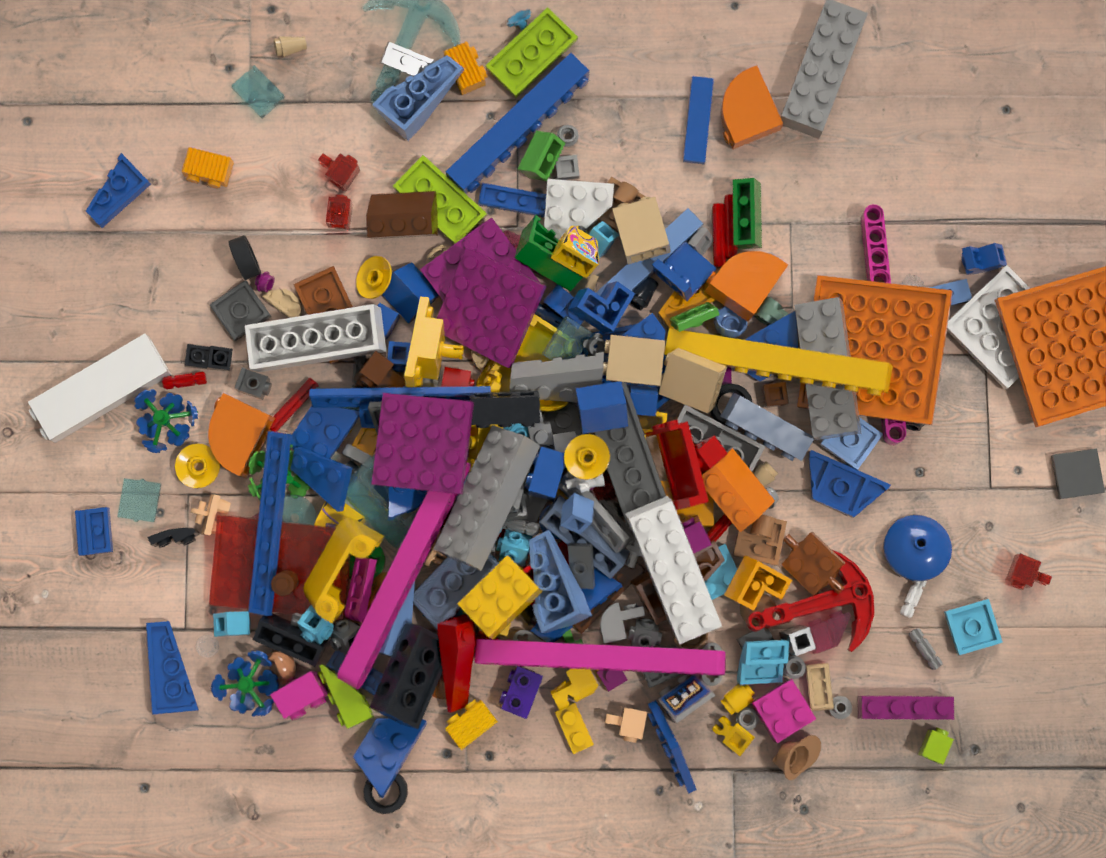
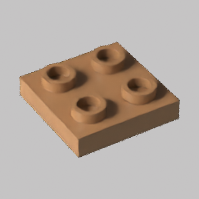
(623, 193)
(761, 540)

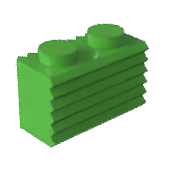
(541, 156)

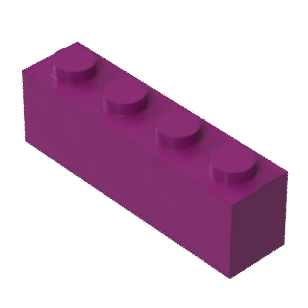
(906, 707)

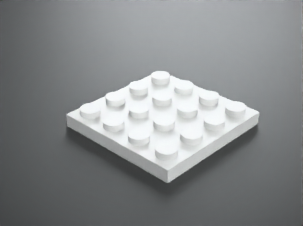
(981, 330)

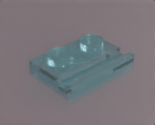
(258, 91)

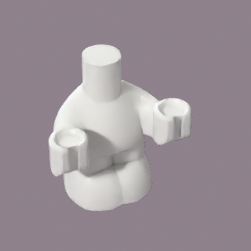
(585, 485)

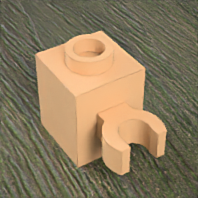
(631, 724)

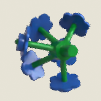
(152, 425)
(241, 671)

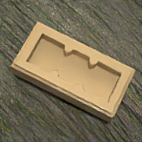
(819, 687)

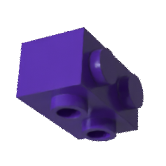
(521, 692)

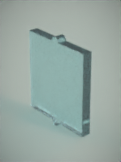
(139, 500)

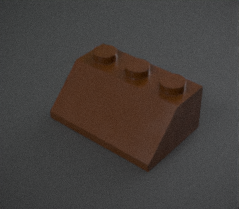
(402, 215)

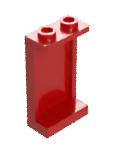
(680, 463)

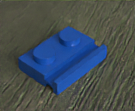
(94, 531)

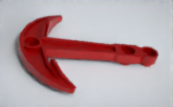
(862, 605)

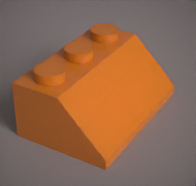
(737, 490)

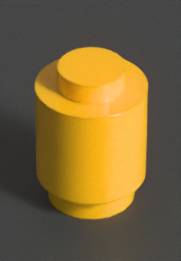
(738, 698)

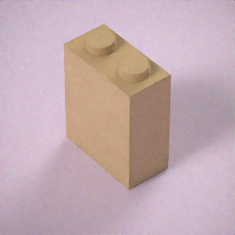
(641, 230)
(634, 360)
(692, 380)

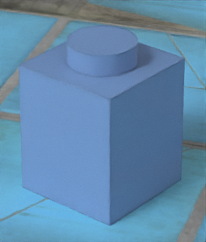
(577, 513)

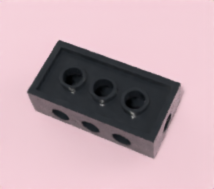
(409, 677)

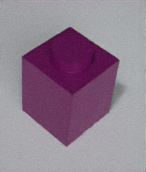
(695, 533)

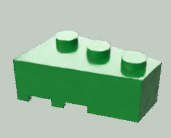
(536, 250)

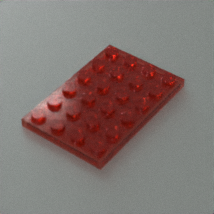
(298, 552)

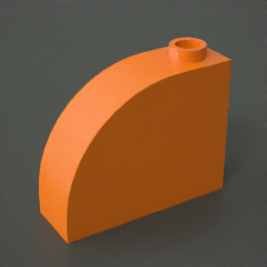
(748, 109)
(745, 281)
(237, 433)

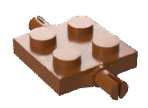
(813, 564)

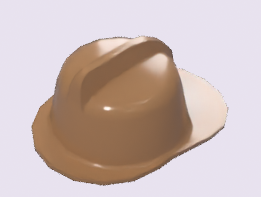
(797, 756)

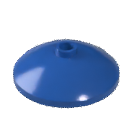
(914, 561)

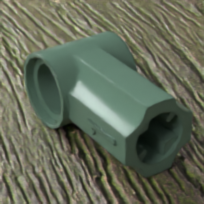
(769, 311)

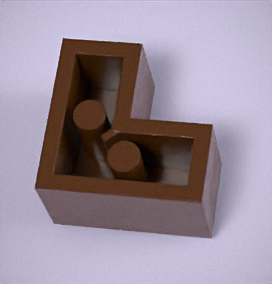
(377, 373)

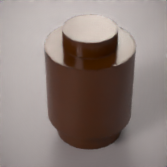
(284, 582)

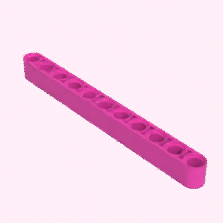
(883, 271)
(396, 587)
(600, 657)

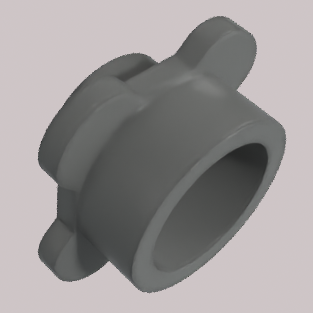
(589, 344)

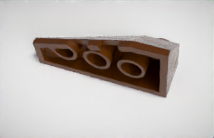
(708, 562)

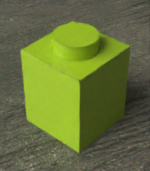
(936, 745)

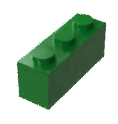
(747, 213)

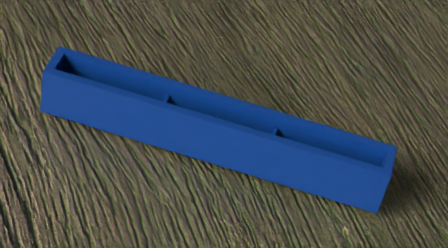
(518, 124)

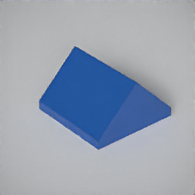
(406, 289)
(602, 407)

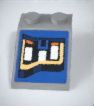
(684, 697)

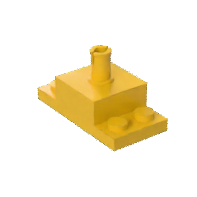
(428, 347)

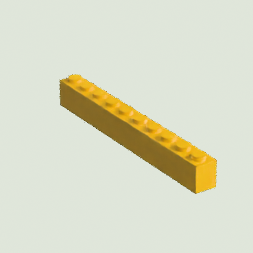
(785, 361)

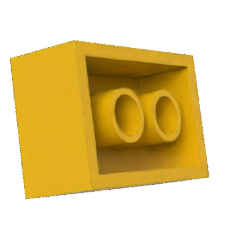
(500, 597)

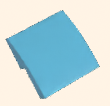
(762, 662)

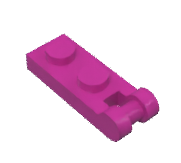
(360, 589)

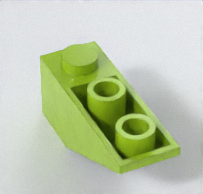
(350, 702)

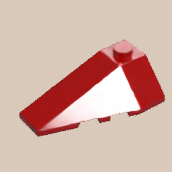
(457, 652)

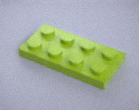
(531, 52)
(455, 210)

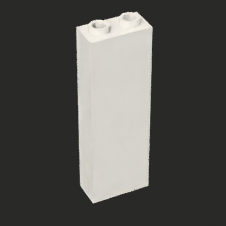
(98, 388)

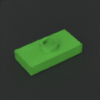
(694, 316)

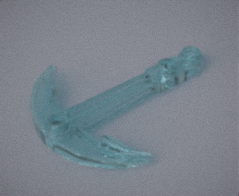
(410, 29)

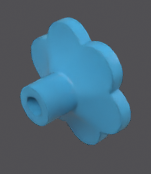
(519, 19)

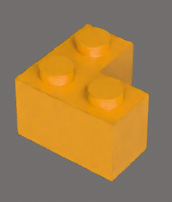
(753, 580)

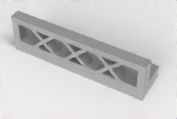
(604, 518)

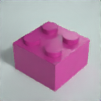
(299, 695)
(783, 711)

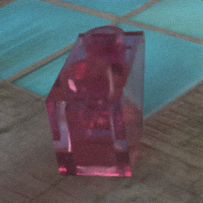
(829, 632)

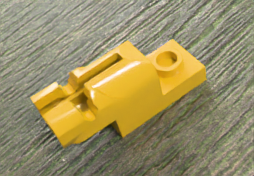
(579, 686)

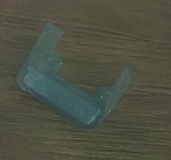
(374, 506)

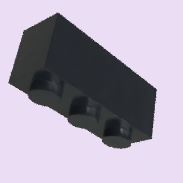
(505, 408)
(282, 636)

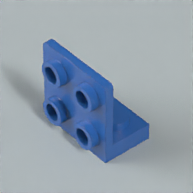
(684, 271)

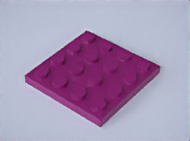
(485, 239)
(489, 307)
(422, 443)

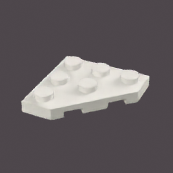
(575, 203)

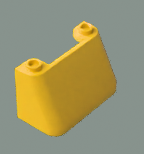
(531, 349)
(347, 538)

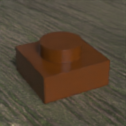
(775, 394)

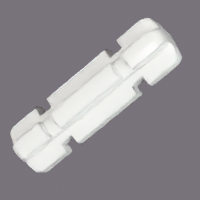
(912, 598)

